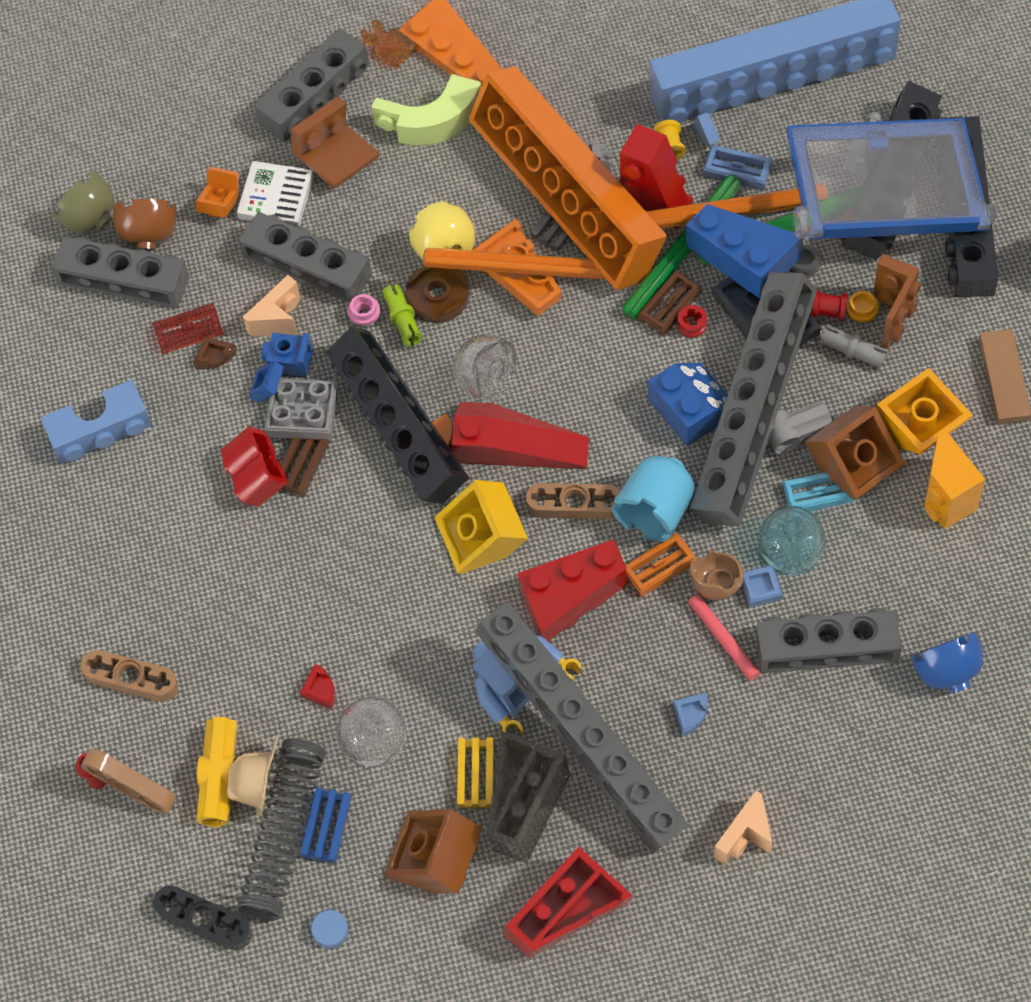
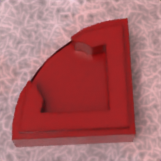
(319, 688)

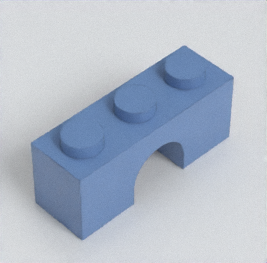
(75, 437)

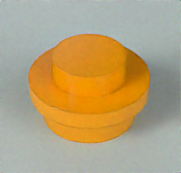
(862, 306)

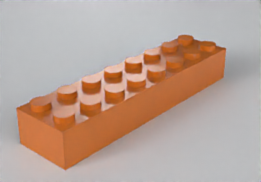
(567, 178)

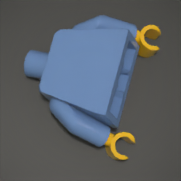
(498, 690)

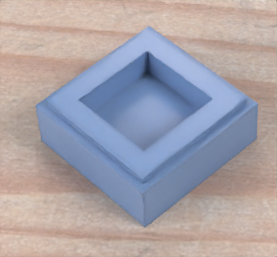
(761, 586)

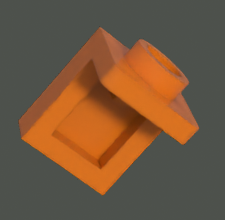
(220, 193)

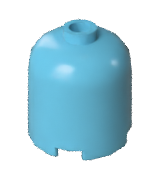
(655, 497)

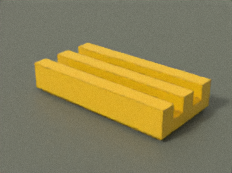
(475, 744)

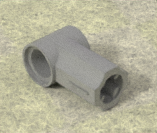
(797, 425)

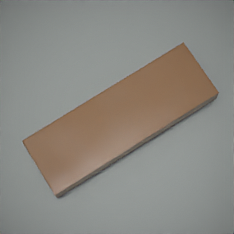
(1005, 376)

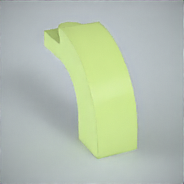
(432, 121)

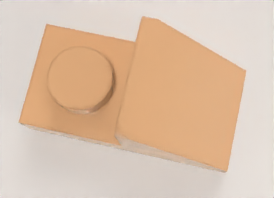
(270, 313)
(748, 824)

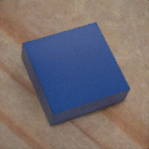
(266, 382)

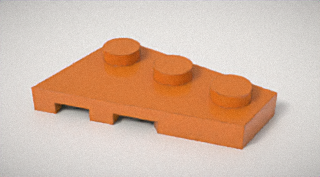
(532, 290)

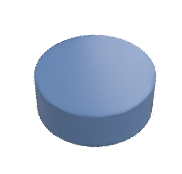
(330, 929)

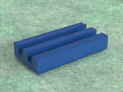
(331, 797)

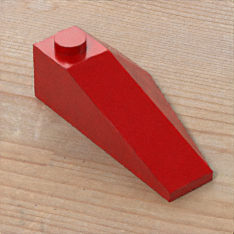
(508, 438)

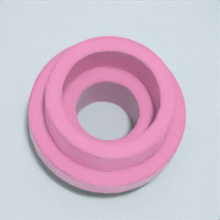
(360, 303)

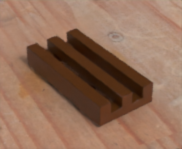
(672, 318)
(312, 467)

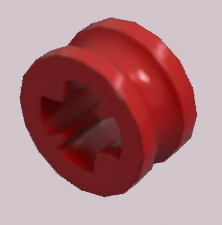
(684, 326)

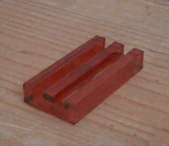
(190, 332)

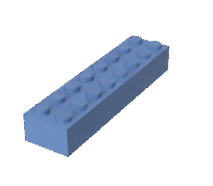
(774, 59)

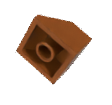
(856, 450)
(434, 851)

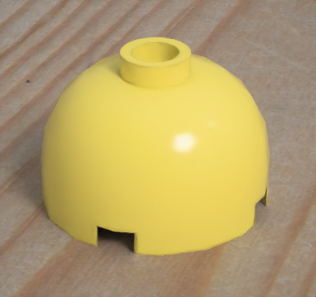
(442, 227)

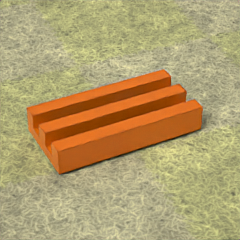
(667, 574)

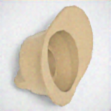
(249, 778)

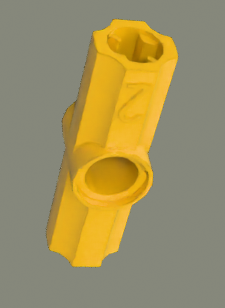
(214, 771)

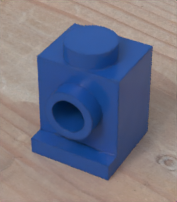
(291, 352)

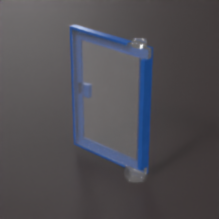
(886, 179)

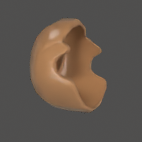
(716, 575)

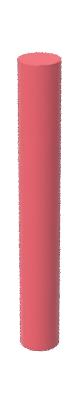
(724, 637)

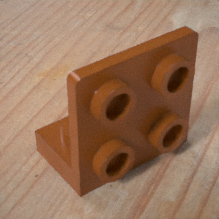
(330, 145)
(897, 288)

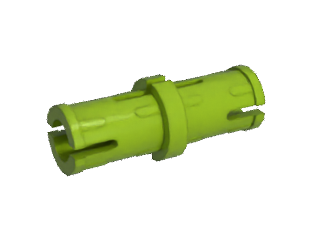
(402, 315)

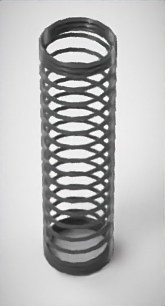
(271, 906)

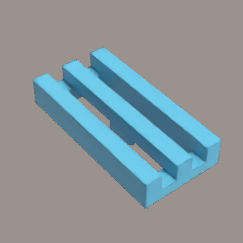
(816, 503)

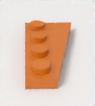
(449, 42)

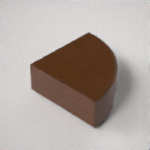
(214, 354)

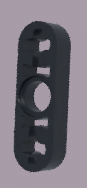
(229, 918)

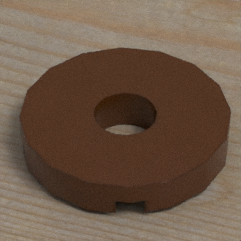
(437, 308)

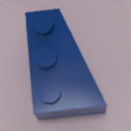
(742, 246)

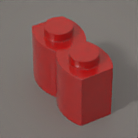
(253, 466)

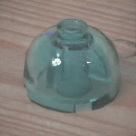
(791, 540)

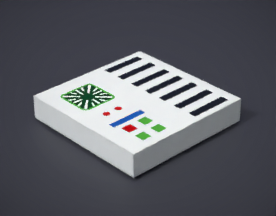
(276, 191)

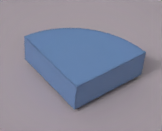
(705, 129)
(690, 712)

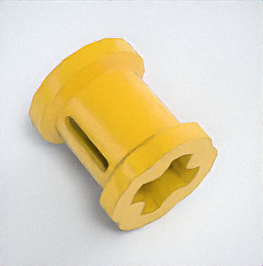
(672, 129)

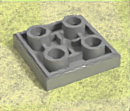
(302, 409)

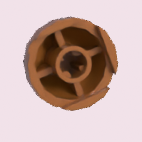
(145, 222)

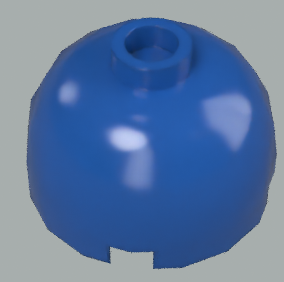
(950, 663)

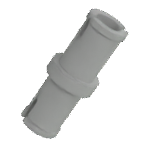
(853, 346)

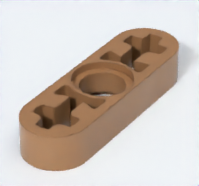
(550, 490)
(109, 660)
(128, 781)

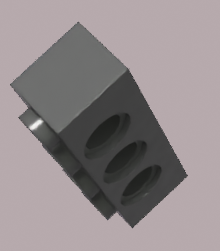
(326, 68)
(343, 282)
(133, 283)
(813, 653)

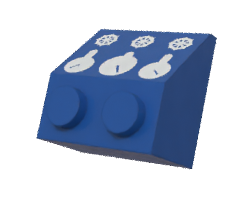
(687, 400)

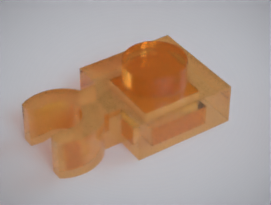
(389, 46)

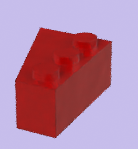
(650, 171)
(571, 586)
(565, 904)

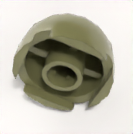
(86, 205)

